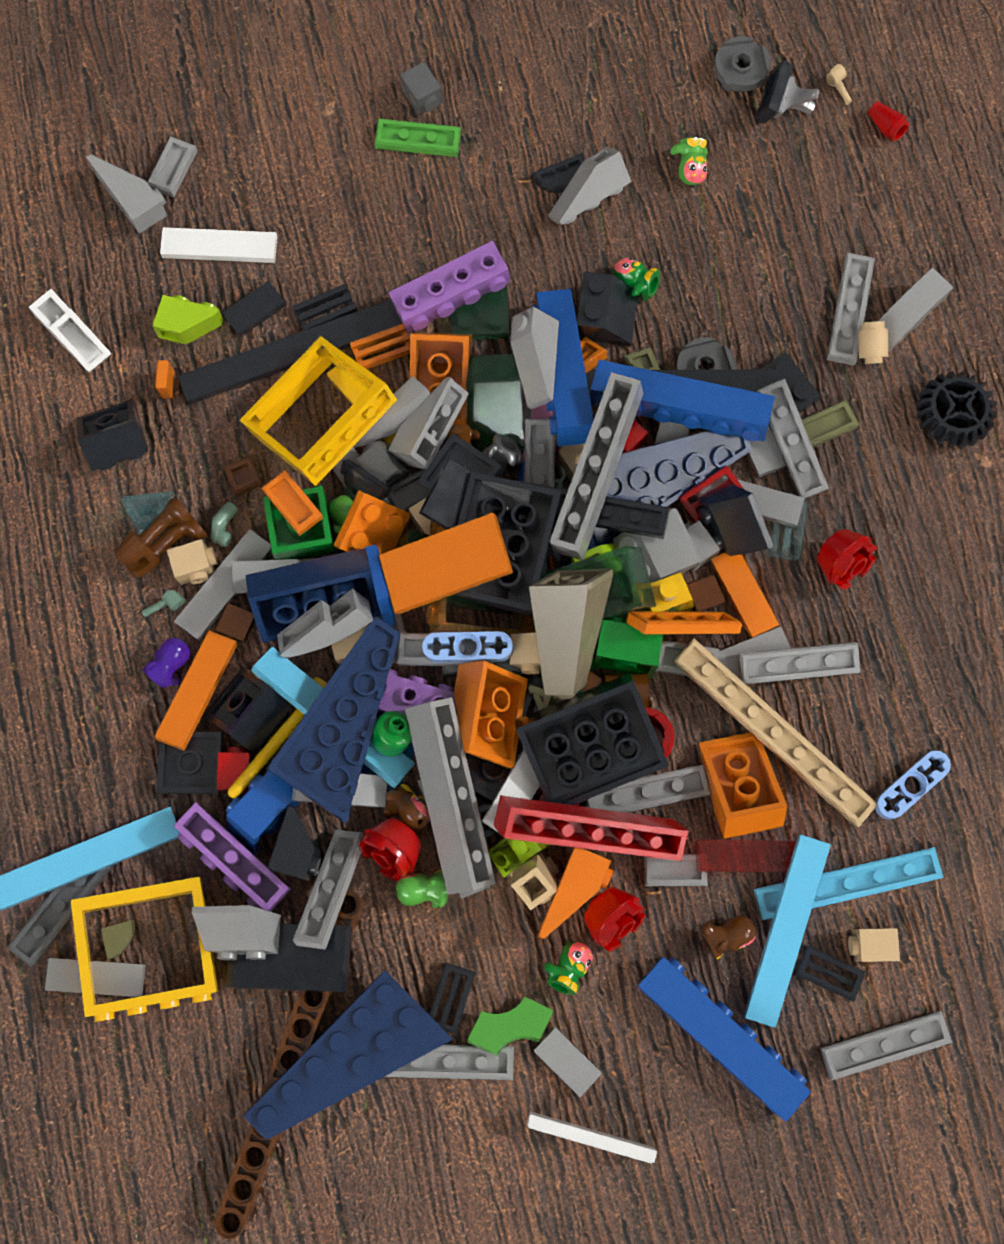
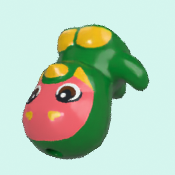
(638, 277)
(572, 965)

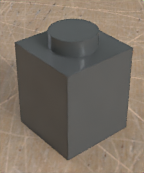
(421, 88)
(382, 463)

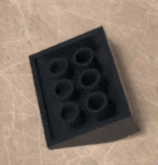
(526, 524)
(591, 742)

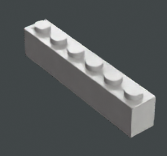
(596, 466)
(450, 796)

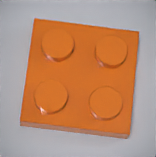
(371, 523)

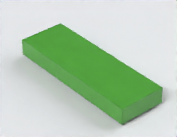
(417, 137)

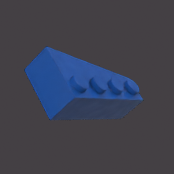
(259, 810)

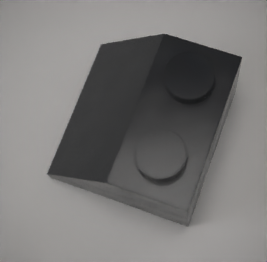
(606, 310)
(111, 435)
(734, 520)
(248, 710)
(296, 849)

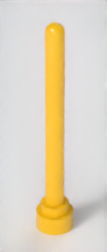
(268, 751)

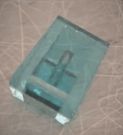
(145, 507)

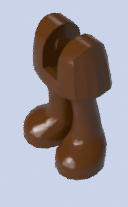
(142, 553)

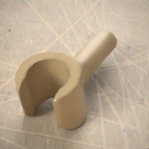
(834, 79)

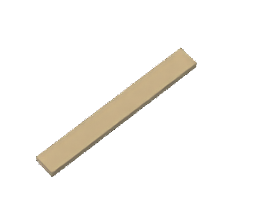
(775, 733)

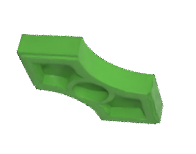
(495, 1031)

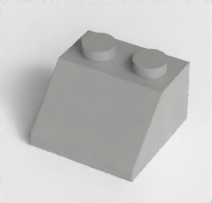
(668, 555)
(238, 931)

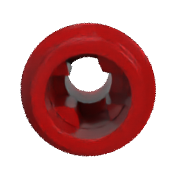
(889, 121)

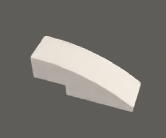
(69, 330)

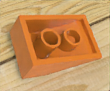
(441, 356)
(487, 707)
(742, 785)
(579, 882)

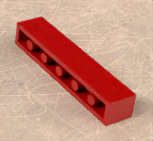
(589, 828)

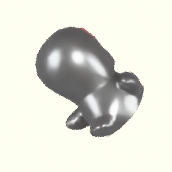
(503, 451)

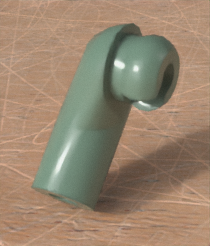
(219, 524)

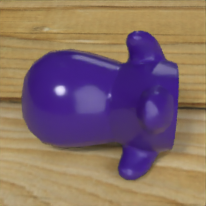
(167, 659)

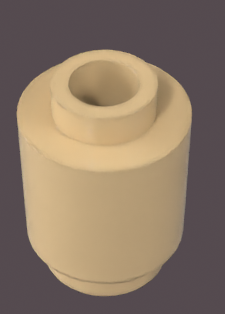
(873, 342)

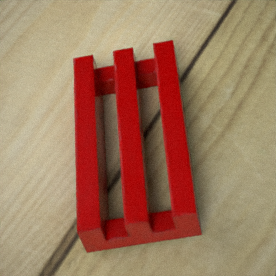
(690, 508)

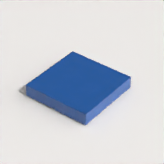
(380, 585)

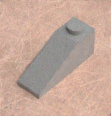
(131, 193)
(535, 351)
(428, 425)

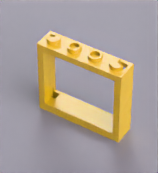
(345, 430)
(128, 897)

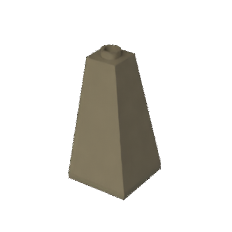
(567, 626)

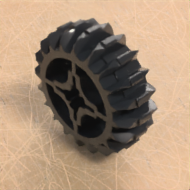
(970, 427)

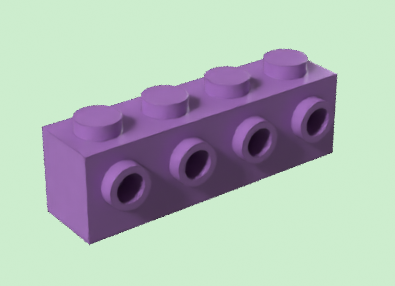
(450, 287)
(406, 693)
(231, 857)

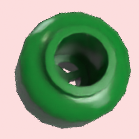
(391, 734)

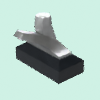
(783, 94)

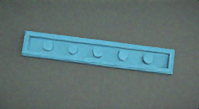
(302, 692)
(87, 858)
(861, 880)
(787, 931)

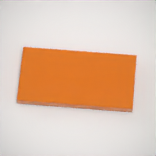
(445, 563)

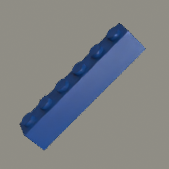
(571, 397)
(692, 401)
(723, 1038)

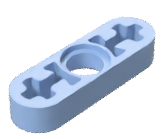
(458, 637)
(934, 777)

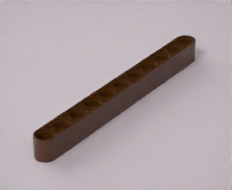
(244, 1168)

